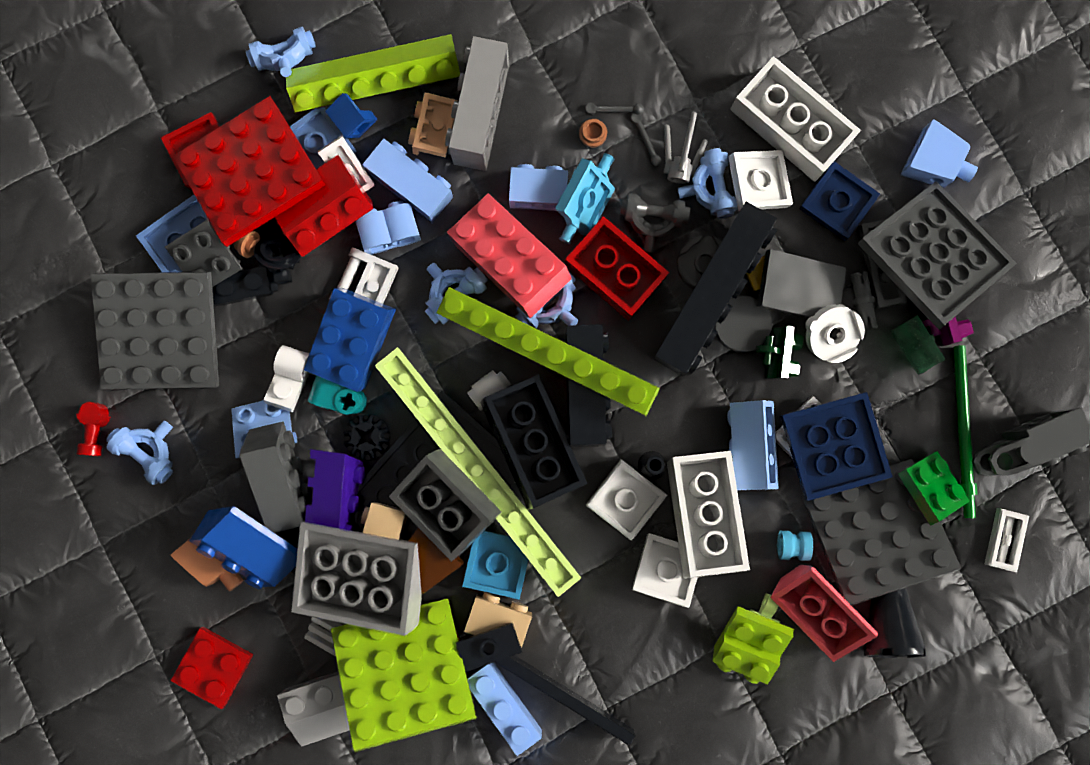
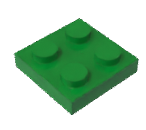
(934, 488)

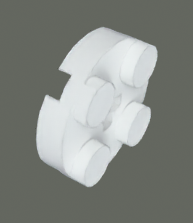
(822, 324)

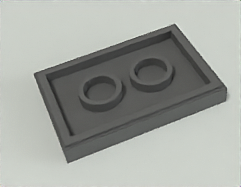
(799, 284)

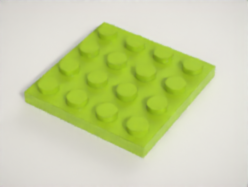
(400, 682)

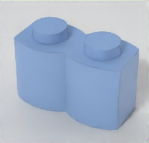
(388, 228)

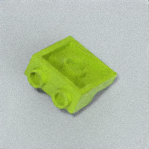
(751, 646)

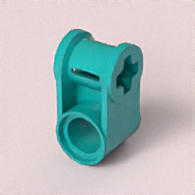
(334, 397)

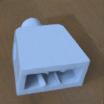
(939, 157)

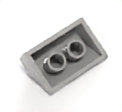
(314, 709)

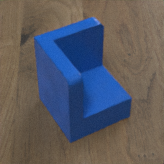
(349, 118)

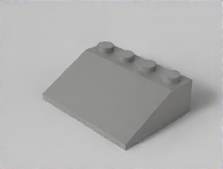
(357, 579)

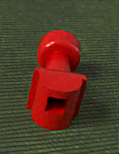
(93, 417)

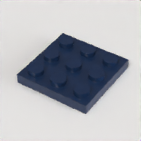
(836, 446)

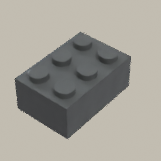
(275, 476)
(445, 504)

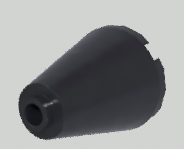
(896, 628)

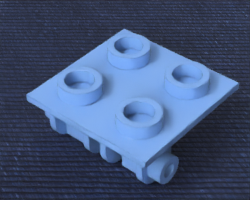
(255, 416)

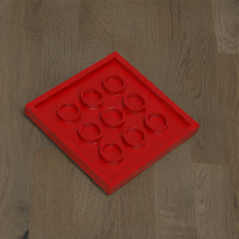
(248, 171)

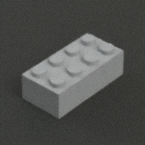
(478, 104)

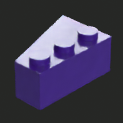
(334, 489)

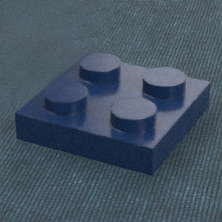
(839, 201)

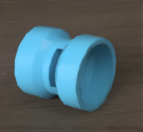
(794, 545)

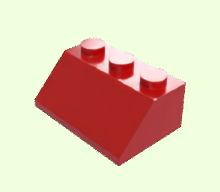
(327, 209)

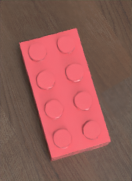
(509, 255)

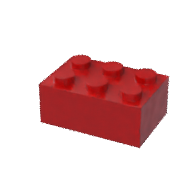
(616, 268)

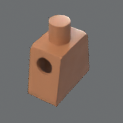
(204, 569)

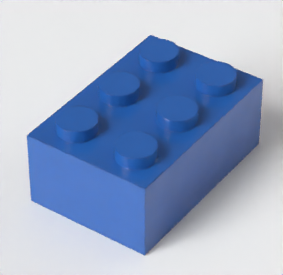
(349, 339)

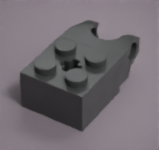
(1037, 443)

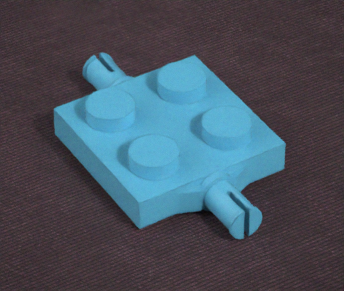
(585, 197)

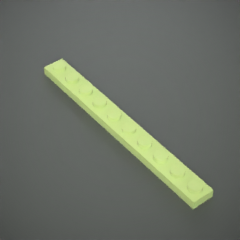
(467, 456)

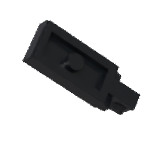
(249, 285)

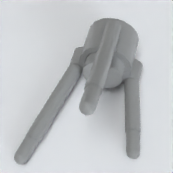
(680, 169)

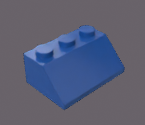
(244, 547)

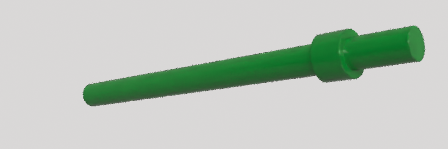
(964, 430)

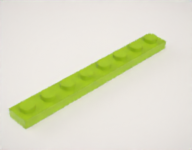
(548, 351)

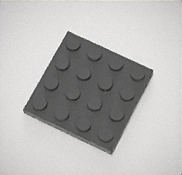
(937, 254)
(155, 330)
(879, 539)

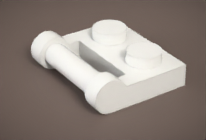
(375, 279)

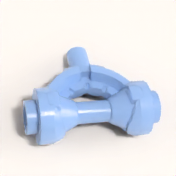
(282, 55)
(722, 202)
(469, 282)
(559, 312)
(124, 442)

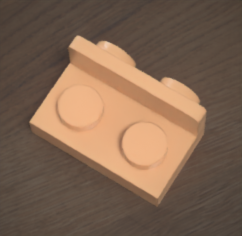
(432, 125)

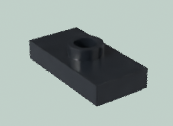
(489, 647)

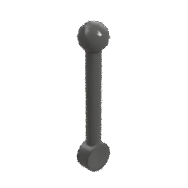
(591, 109)
(636, 119)

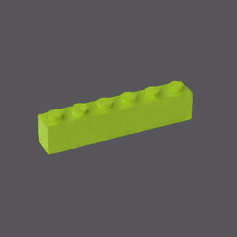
(373, 73)

